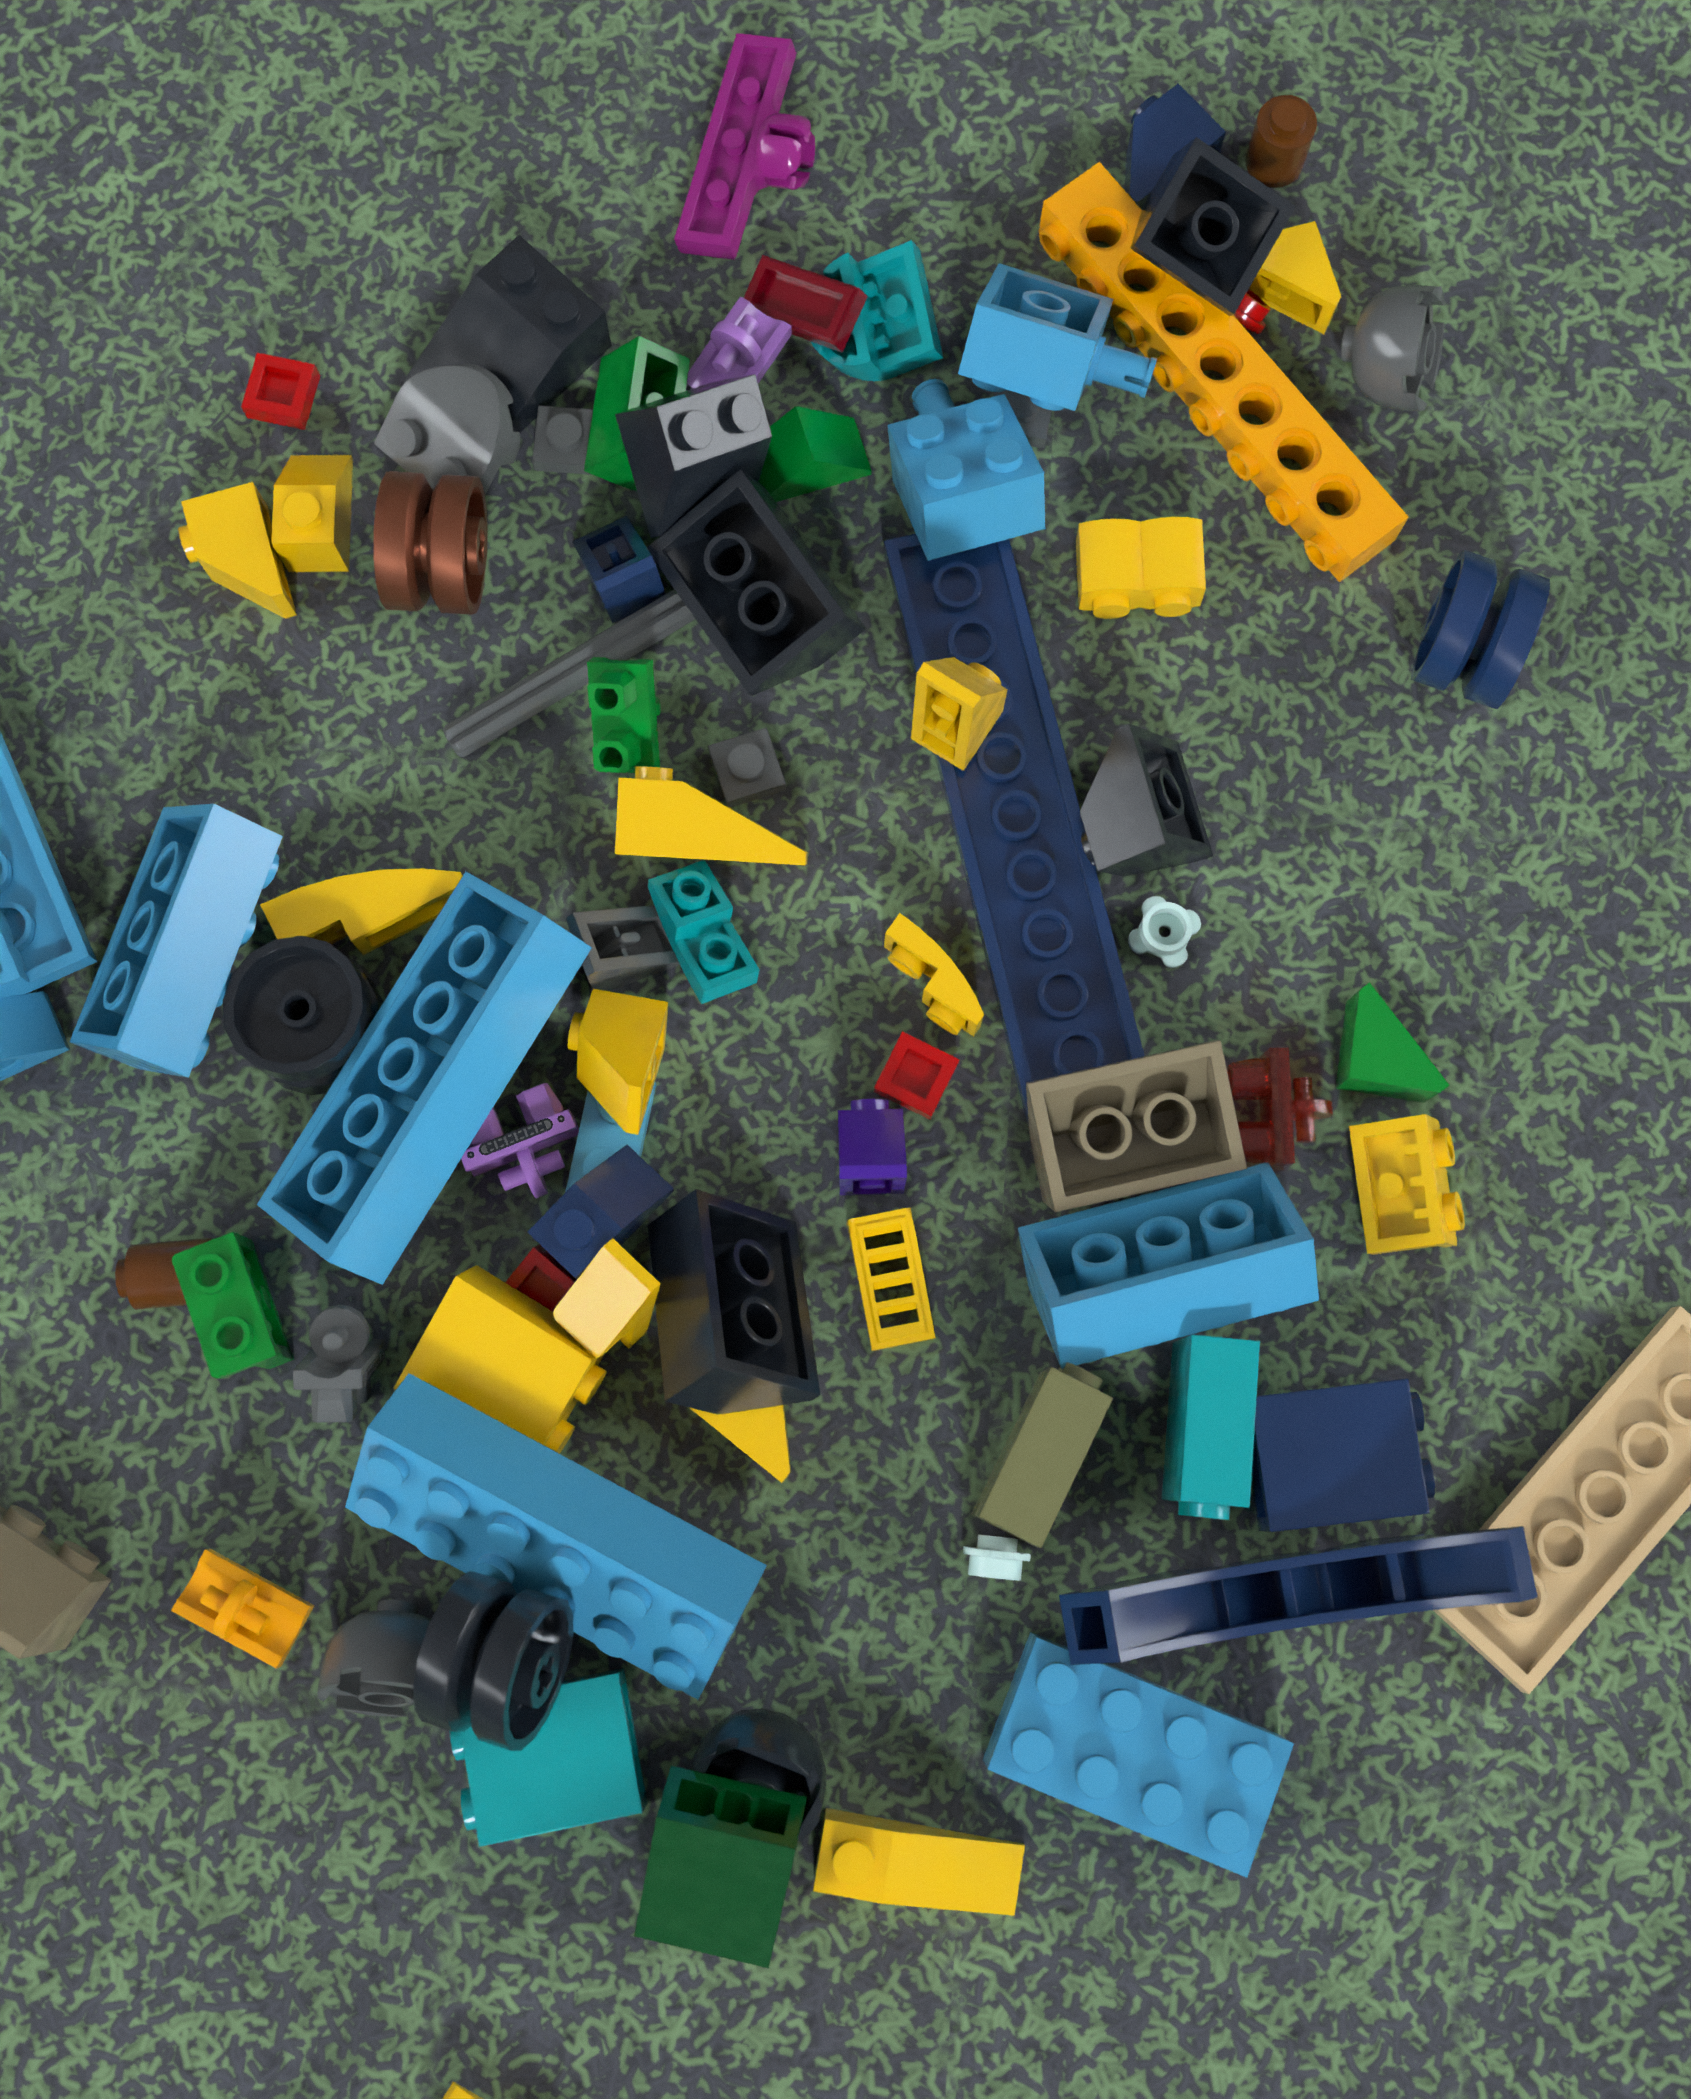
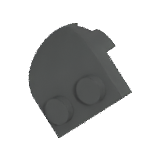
(451, 424)

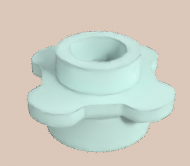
(1159, 914)
(996, 1558)

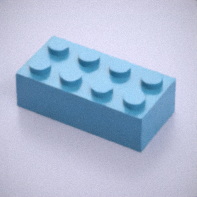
(178, 939)
(1168, 1264)
(1138, 1755)

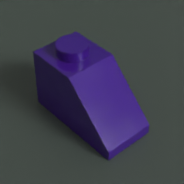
(871, 1149)

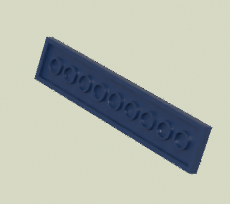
(1019, 822)

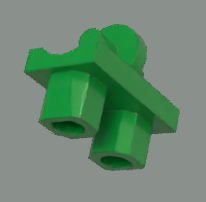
(623, 714)

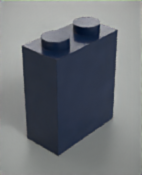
(1339, 1456)

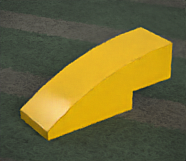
(363, 906)

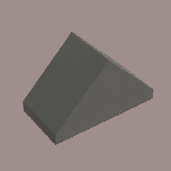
(624, 945)

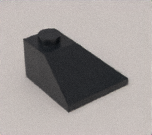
(1210, 225)
(1142, 808)

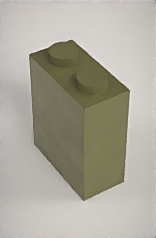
(1043, 1453)

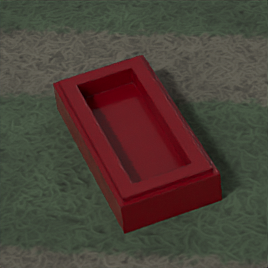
(809, 302)

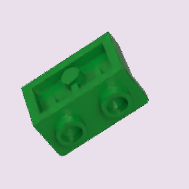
(231, 1306)

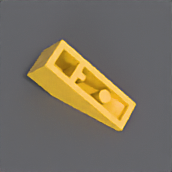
(955, 708)
(683, 822)
(916, 1865)

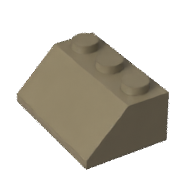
(1133, 1126)
(42, 1586)

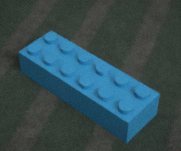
(423, 1079)
(529, 1516)

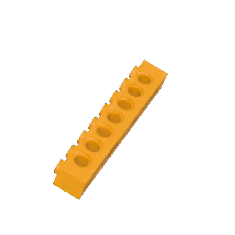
(1101, 210)

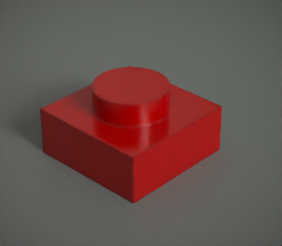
(280, 391)
(916, 1075)
(542, 1278)

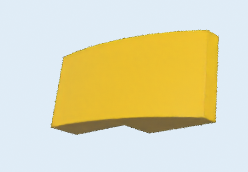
(947, 993)

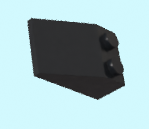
(524, 328)

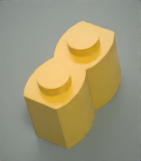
(1140, 566)

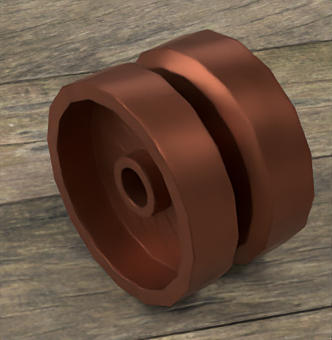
(430, 542)

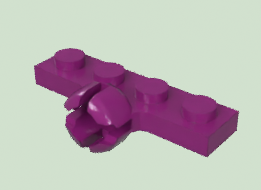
(745, 148)

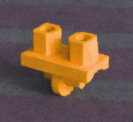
(243, 1608)

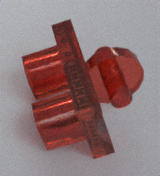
(1270, 1083)

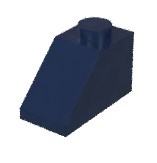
(1158, 132)
(599, 1207)

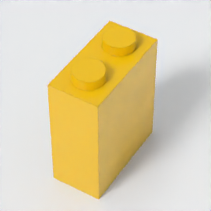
(505, 1358)

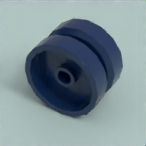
(1480, 629)

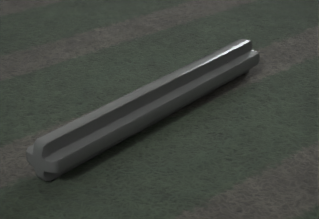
(565, 674)

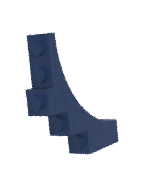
(1296, 1591)

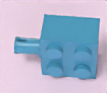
(1046, 342)
(965, 472)

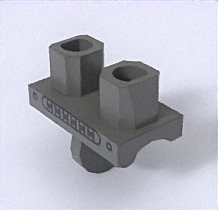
(339, 1364)

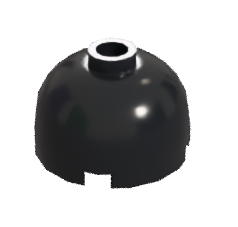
(767, 1752)

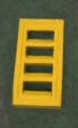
(882, 1224)

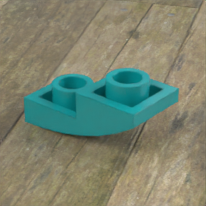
(701, 931)

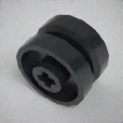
(299, 1011)
(493, 1660)

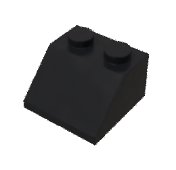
(693, 445)

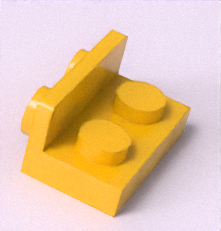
(1406, 1184)

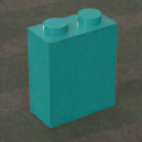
(1210, 1425)
(571, 1775)

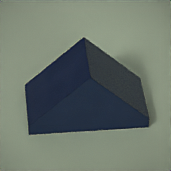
(620, 568)

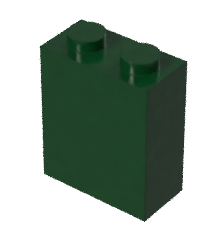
(719, 1866)

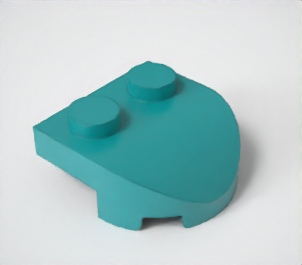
(897, 320)

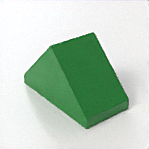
(812, 453)
(1381, 1054)

